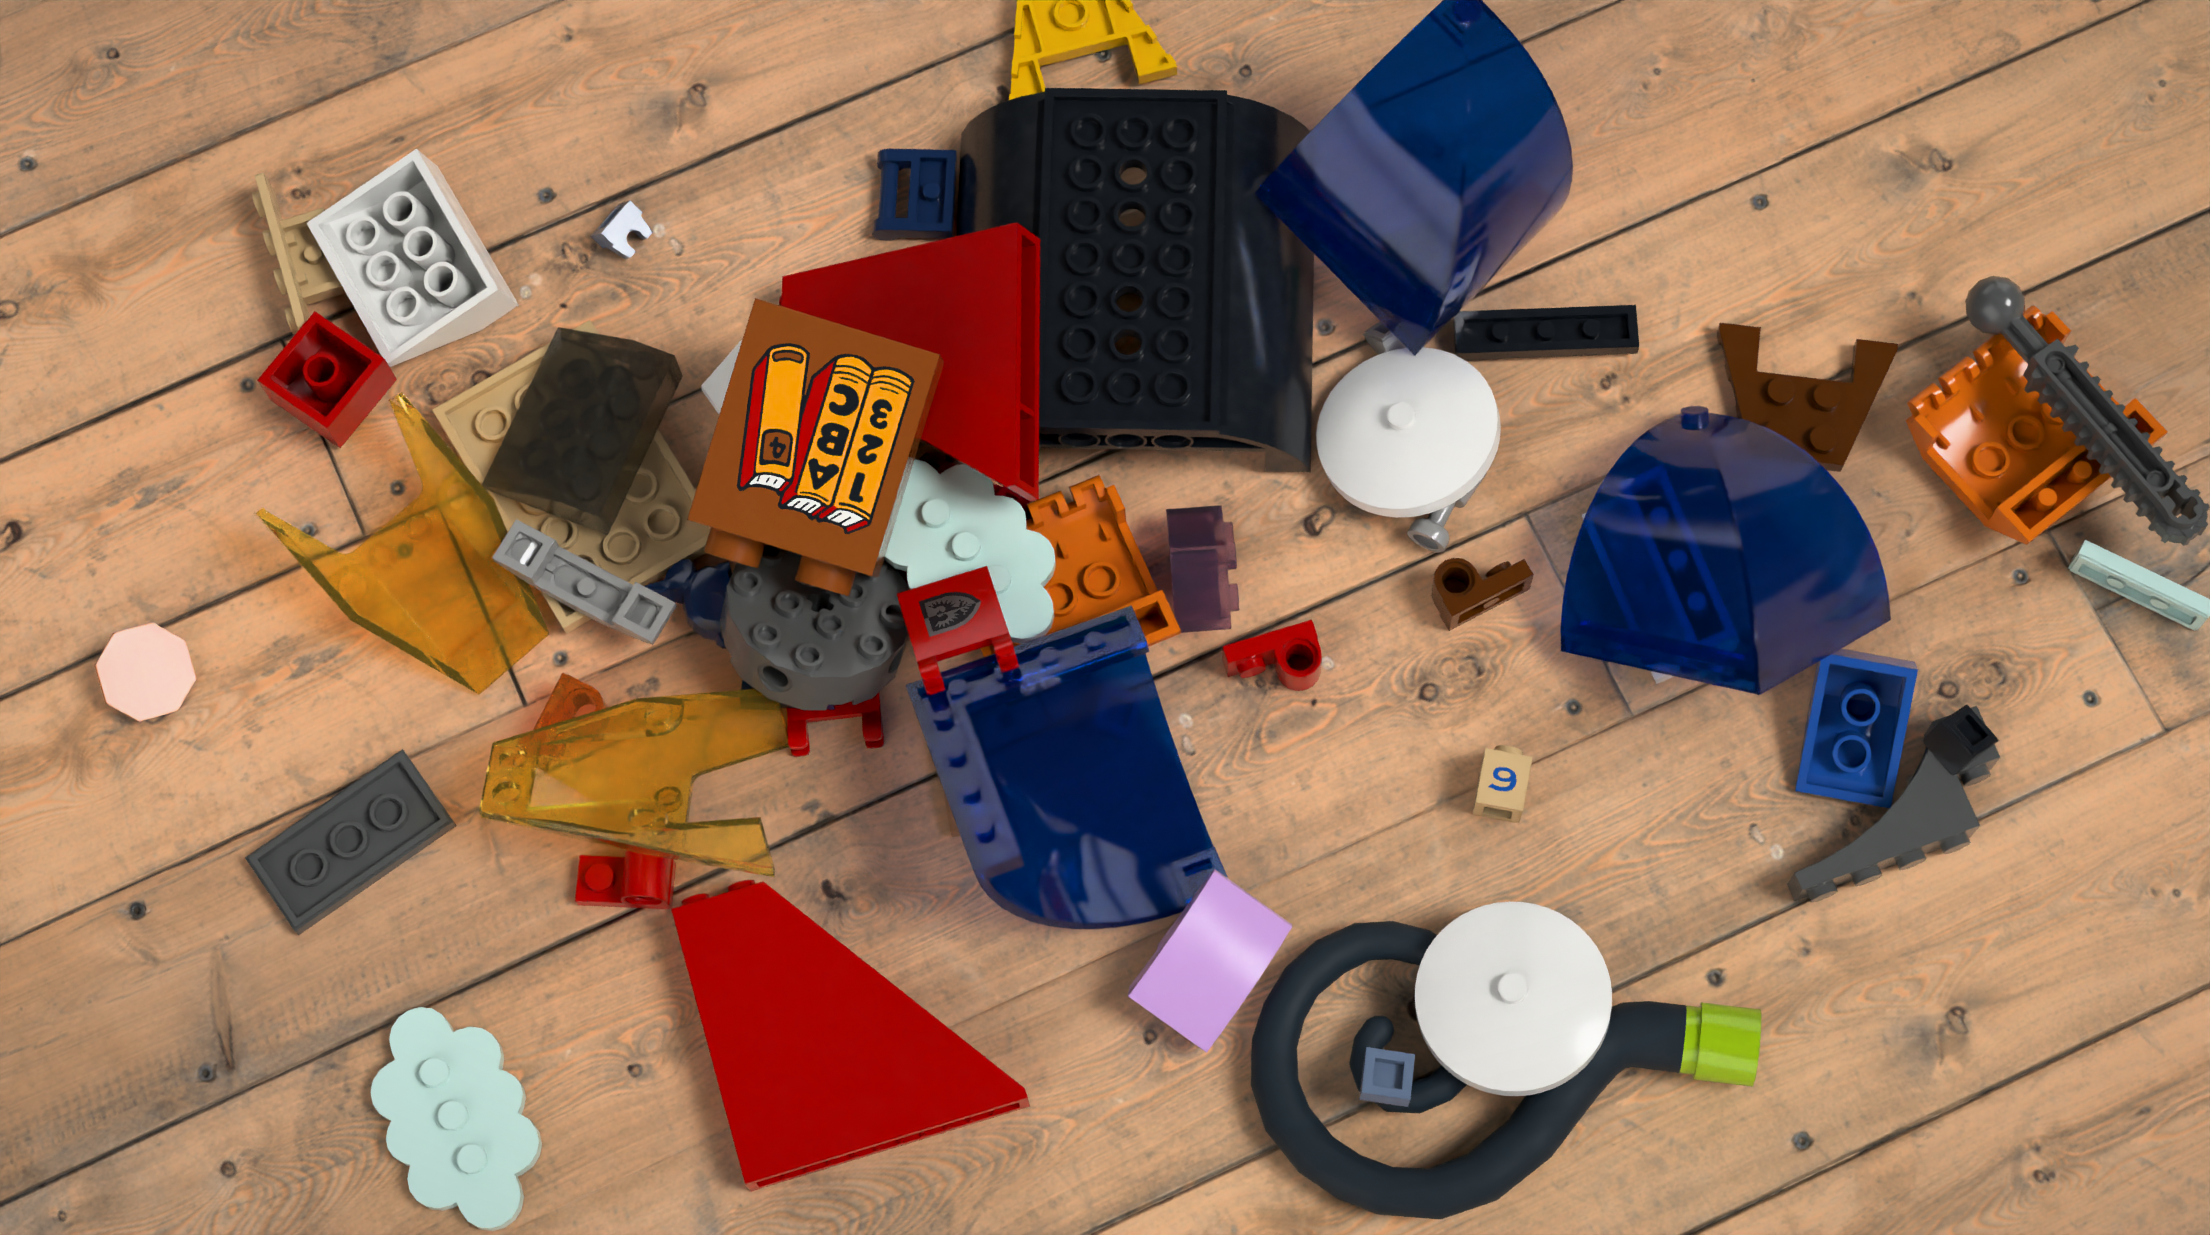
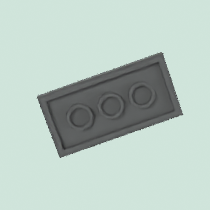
(350, 842)

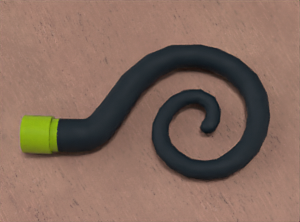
(1703, 1041)

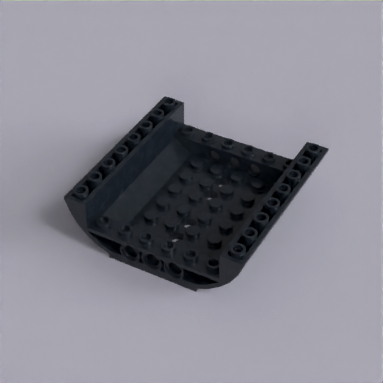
(1215, 267)

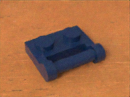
(930, 194)

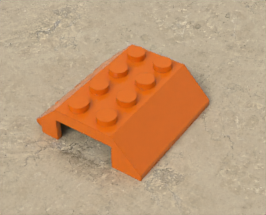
(2002, 444)
(1096, 562)

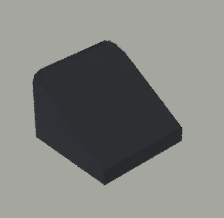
(1960, 739)

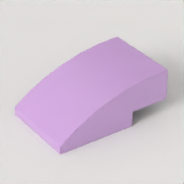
(1209, 960)

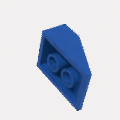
(1856, 727)

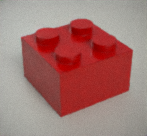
(327, 379)

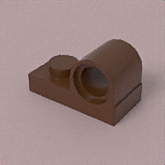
(1500, 585)

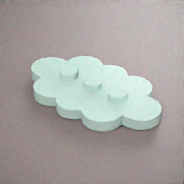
(959, 525)
(456, 1119)

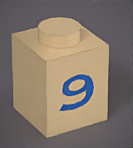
(1502, 784)

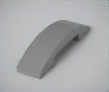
(583, 585)

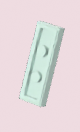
(2140, 585)

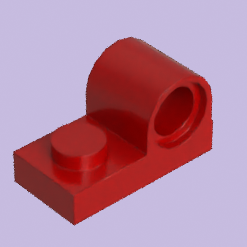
(1253, 654)
(625, 881)

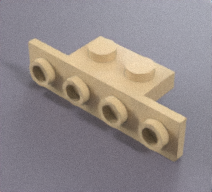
(303, 266)

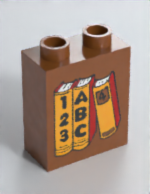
(814, 445)

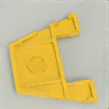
(1074, 28)

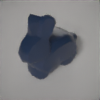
(699, 593)

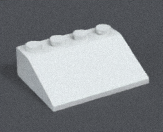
(411, 261)

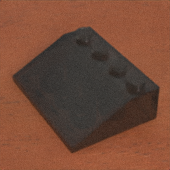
(585, 427)

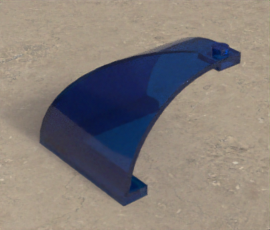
(1429, 171)
(1720, 558)
(1069, 780)

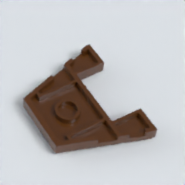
(1808, 411)

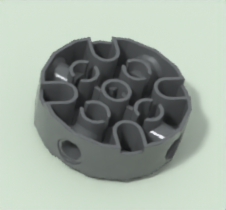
(808, 641)

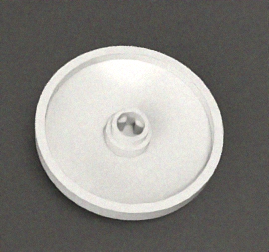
(1408, 432)
(1513, 998)

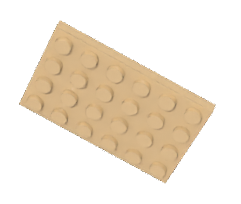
(651, 524)

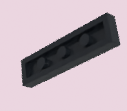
(1546, 332)

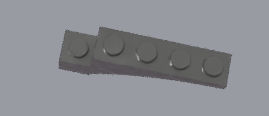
(1924, 819)

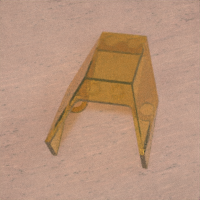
(430, 570)
(631, 772)

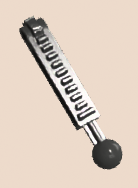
(1997, 308)

